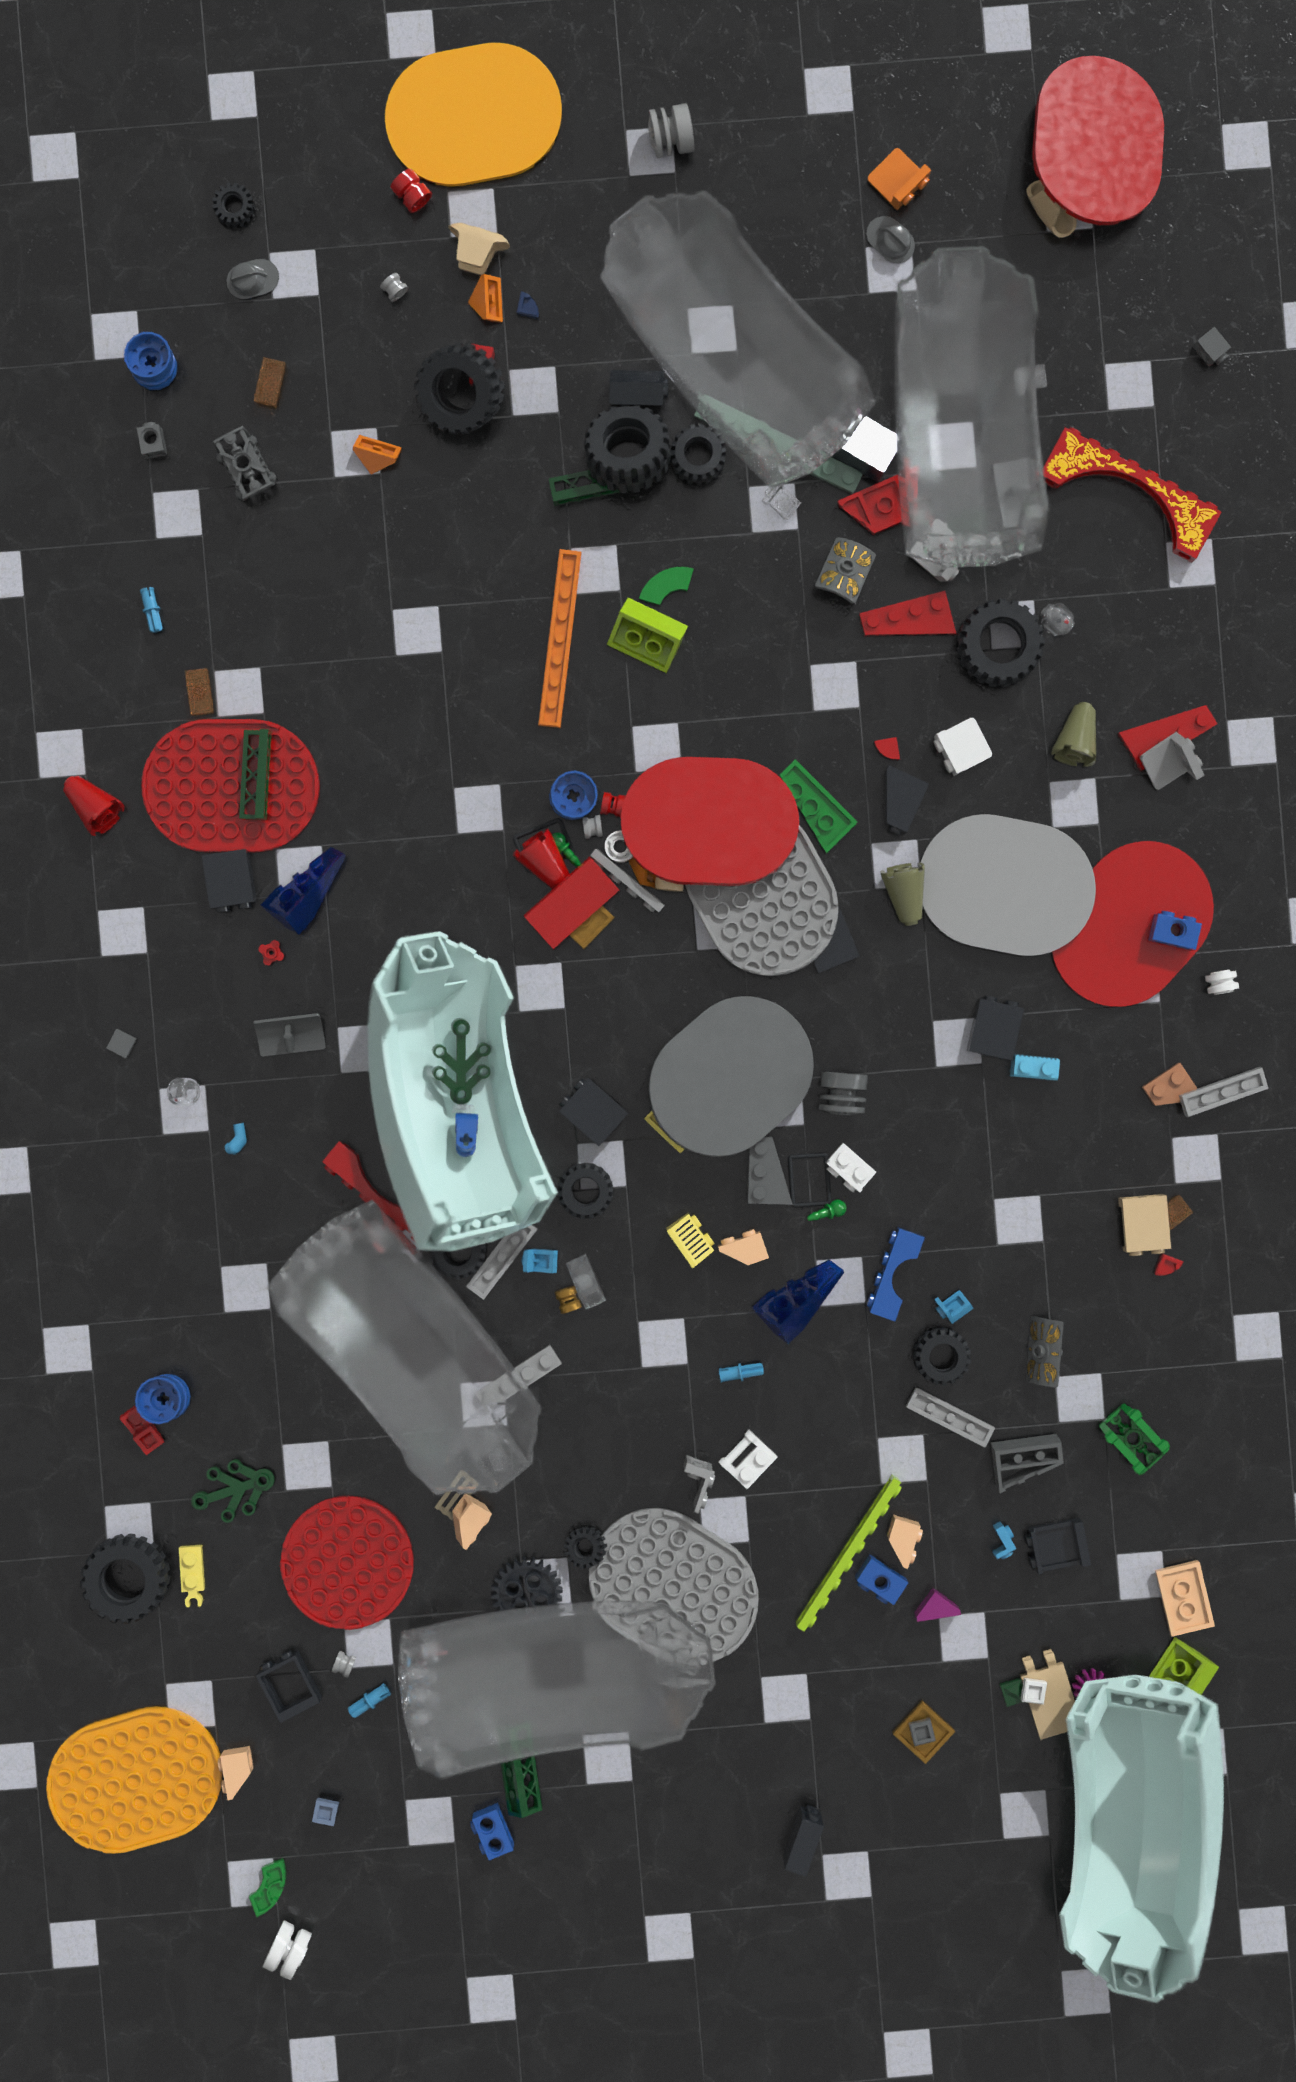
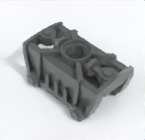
(256, 463)

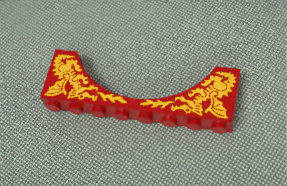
(1187, 516)

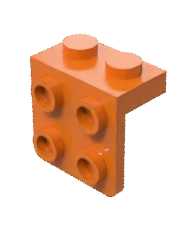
(898, 178)

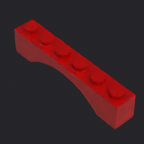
(346, 1163)

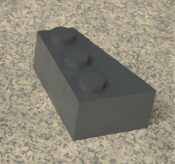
(765, 1175)

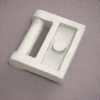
(753, 1464)

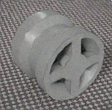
(394, 287)
(592, 826)
(343, 1664)

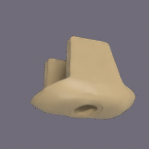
(1050, 213)
(476, 247)

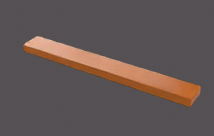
(560, 638)

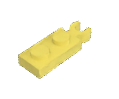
(192, 1572)

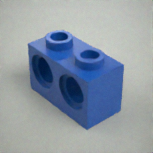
(497, 1830)

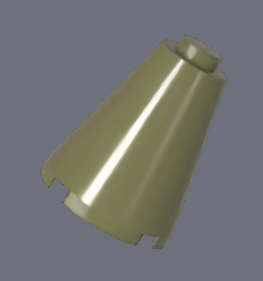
(1078, 737)
(906, 890)

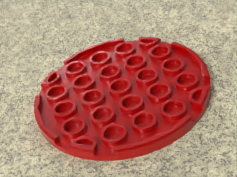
(347, 1562)

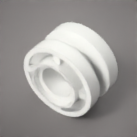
(609, 848)
(1222, 982)

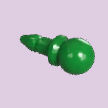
(563, 848)
(836, 1208)

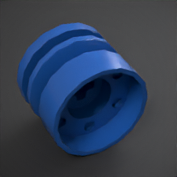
(144, 350)
(577, 783)
(158, 1410)

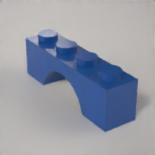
(904, 1246)

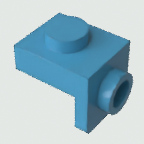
(540, 1260)
(953, 1307)
(1005, 1535)

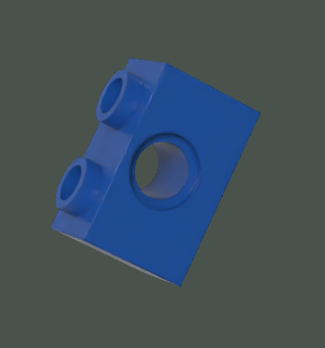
(1161, 930)
(871, 1570)

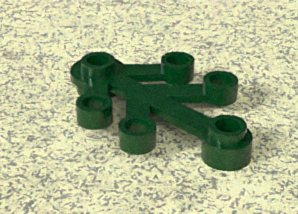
(461, 1064)
(236, 1488)

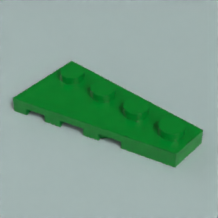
(820, 809)

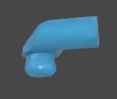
(238, 1141)

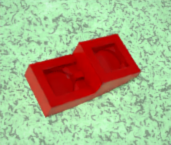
(143, 1432)

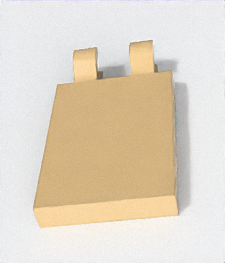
(1059, 1699)

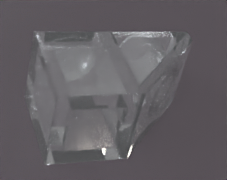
(585, 1281)

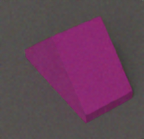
(935, 1607)

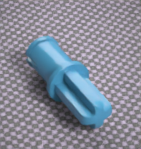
(151, 609)
(740, 1372)
(369, 1701)

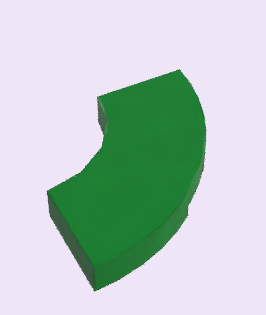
(665, 583)
(271, 1887)

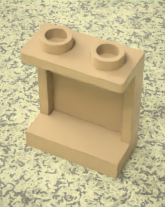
(1145, 1224)

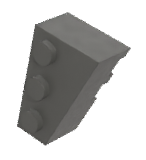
(1024, 1458)

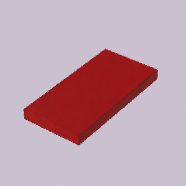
(571, 902)

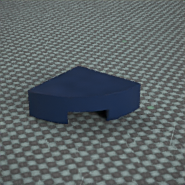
(527, 306)

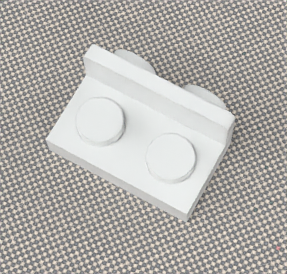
(850, 1167)

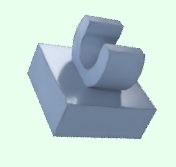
(325, 1811)

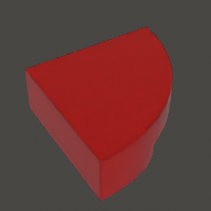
(888, 748)
(1167, 1265)

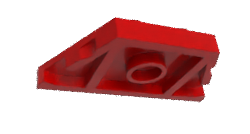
(875, 506)

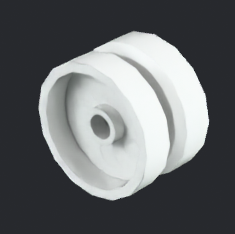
(287, 1950)

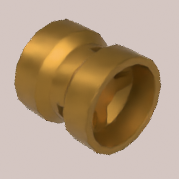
(565, 1295)

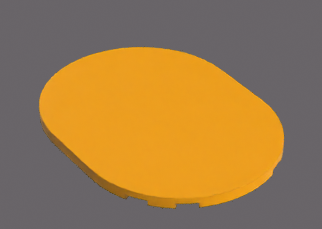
(473, 114)
(134, 1780)

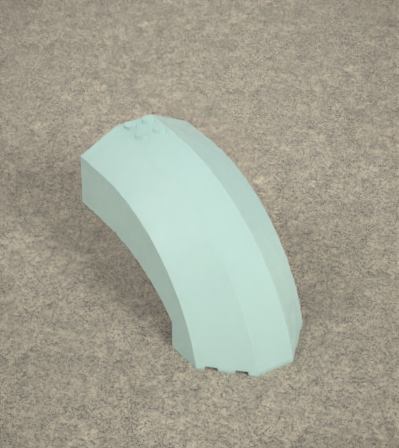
(444, 1196)
(1143, 1832)

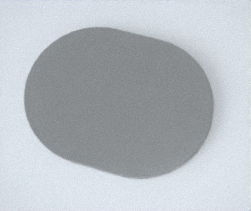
(1007, 885)
(775, 921)
(681, 1564)

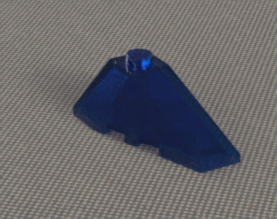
(301, 898)
(794, 1305)

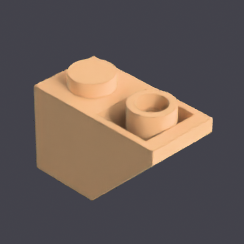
(746, 1249)
(469, 1519)
(903, 1537)
(236, 1768)

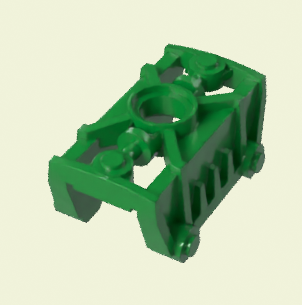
(1145, 1434)

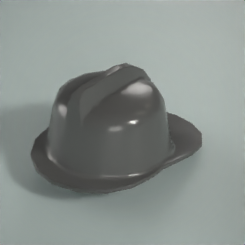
(890, 239)
(252, 278)

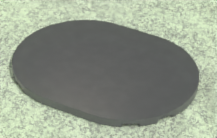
(730, 1076)

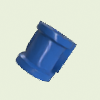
(466, 1130)

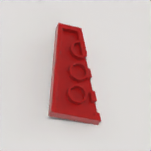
(913, 617)
(1187, 724)

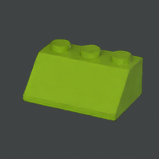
(647, 635)
(1186, 1666)

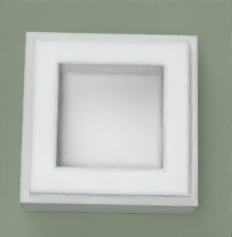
(1033, 1691)

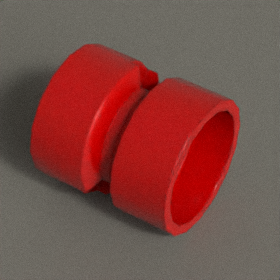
(408, 187)

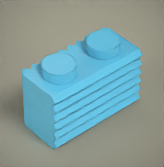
(1035, 1067)

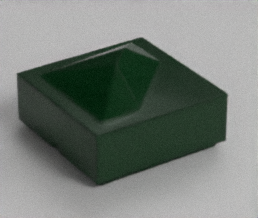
(1012, 1691)

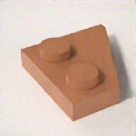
(1169, 1085)

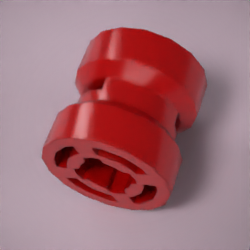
(617, 804)

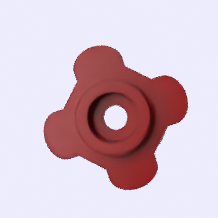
(277, 954)

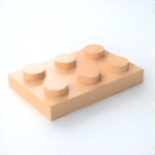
(1184, 1598)

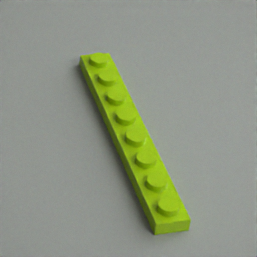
(843, 1561)

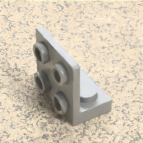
(695, 1469)

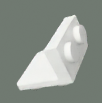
(962, 746)

